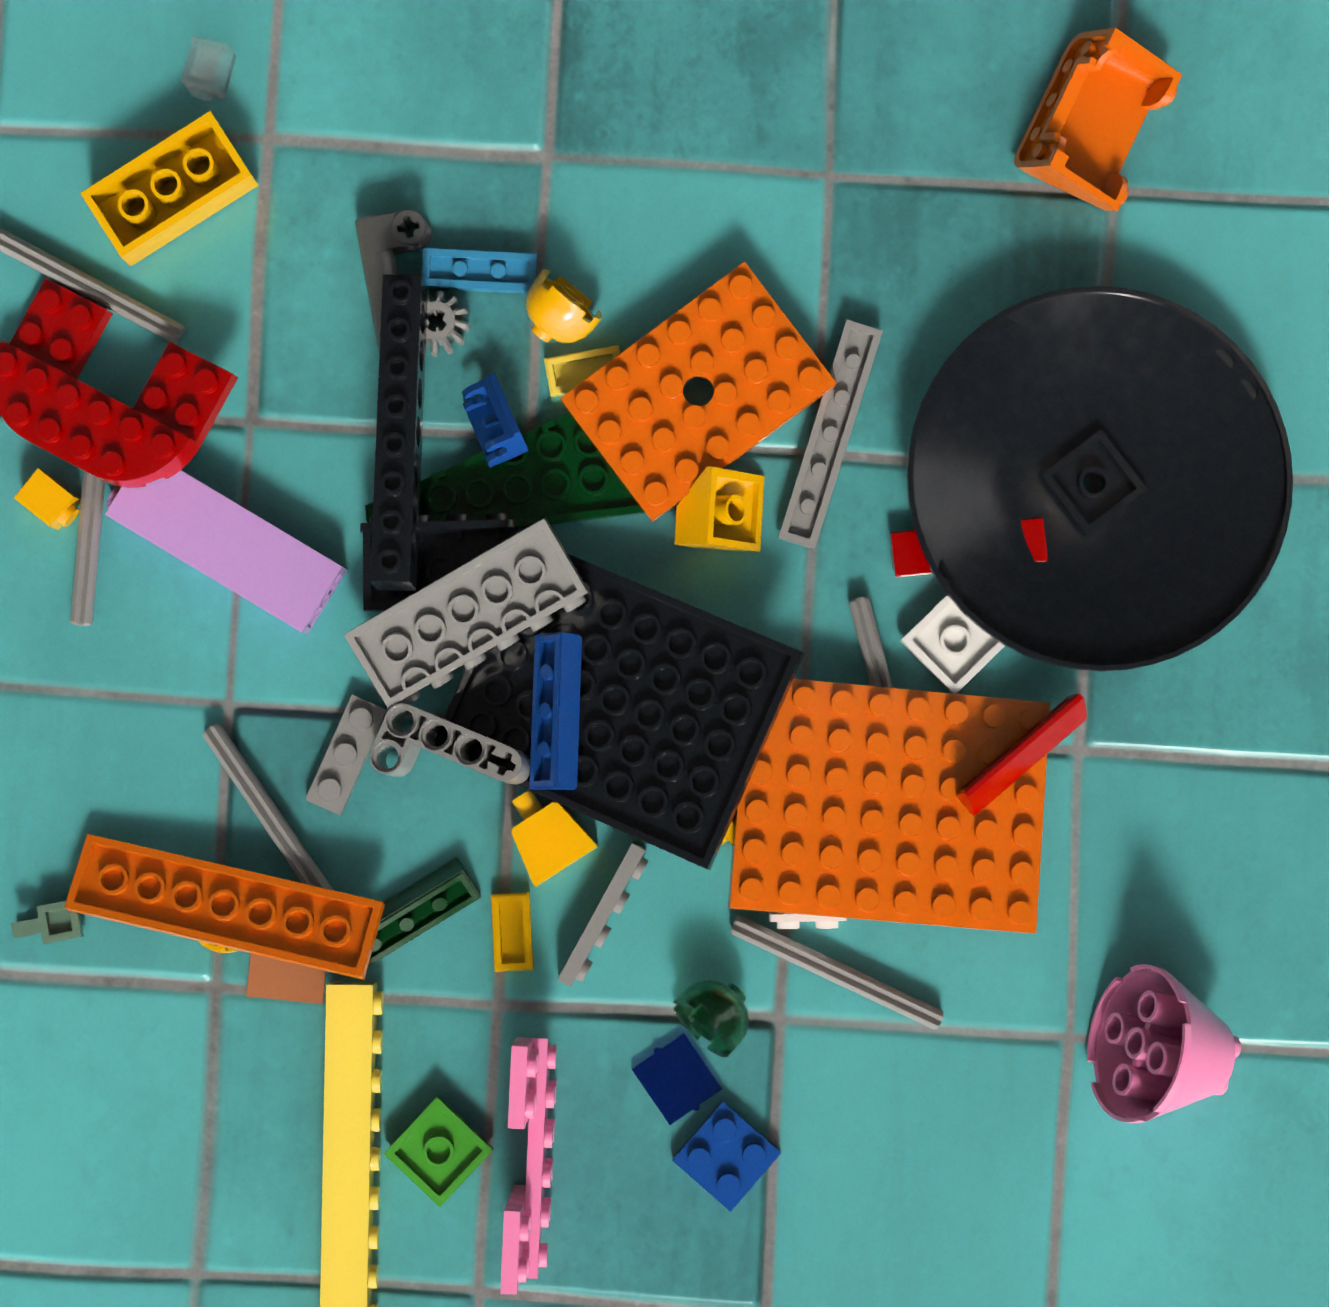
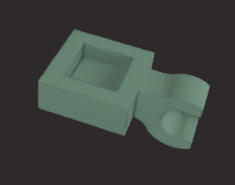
(53, 923)

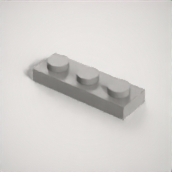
(346, 755)

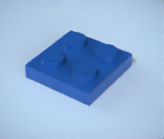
(726, 1155)

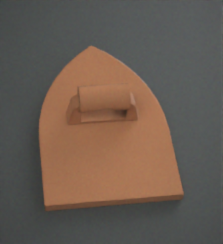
(284, 980)

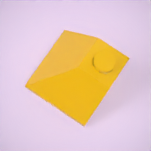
(722, 512)

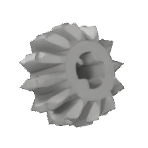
(451, 318)

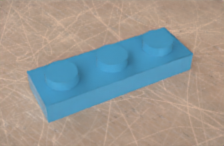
(478, 270)

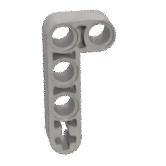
(455, 748)

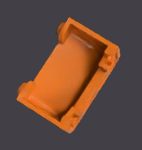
(1094, 116)

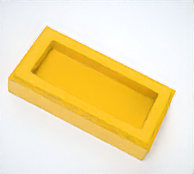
(512, 931)

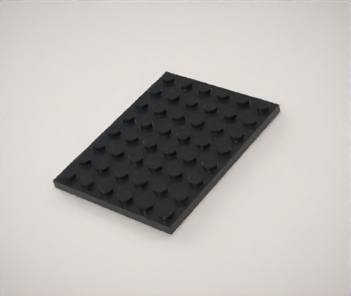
(666, 711)

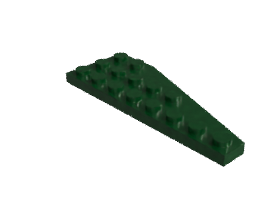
(555, 479)

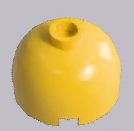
(559, 310)

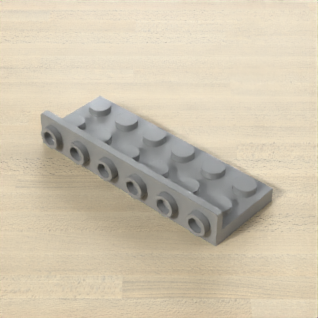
(467, 614)

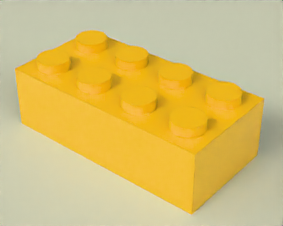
(169, 189)

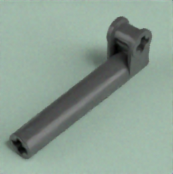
(379, 241)

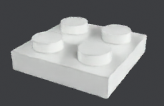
(950, 645)

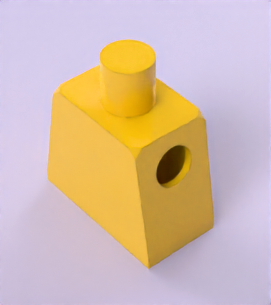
(548, 837)

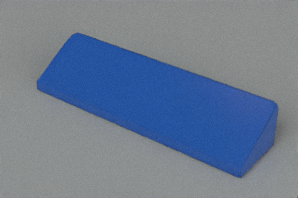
(555, 711)

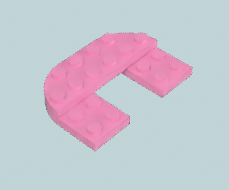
(527, 1208)

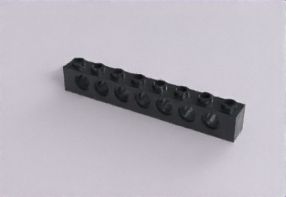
(399, 433)

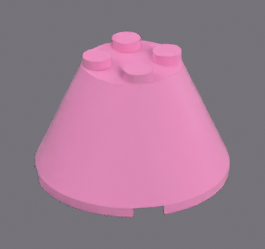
(1156, 1047)

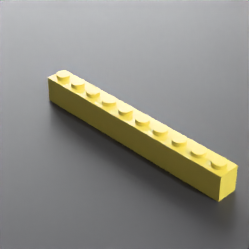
(349, 1144)

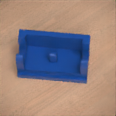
(493, 421)

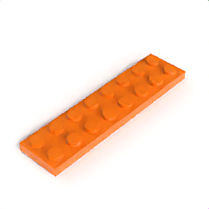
(225, 906)

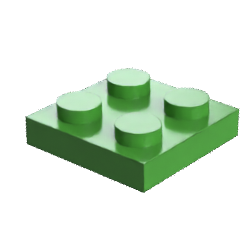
(439, 1151)

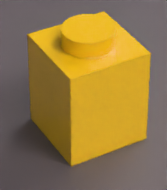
(49, 500)

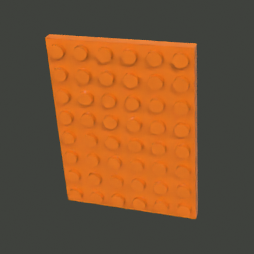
(864, 814)

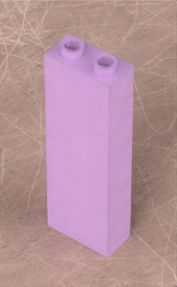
(230, 546)

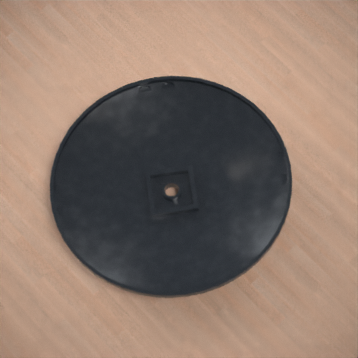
(1185, 463)

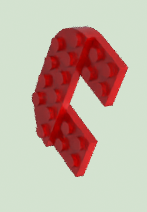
(88, 427)

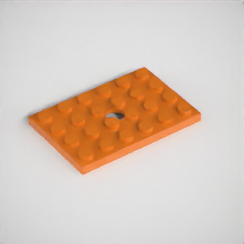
(758, 376)

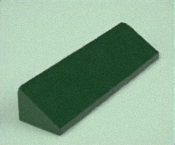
(423, 907)

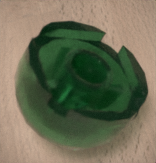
(715, 1013)

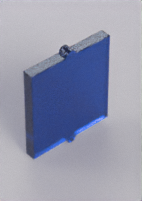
(676, 1079)

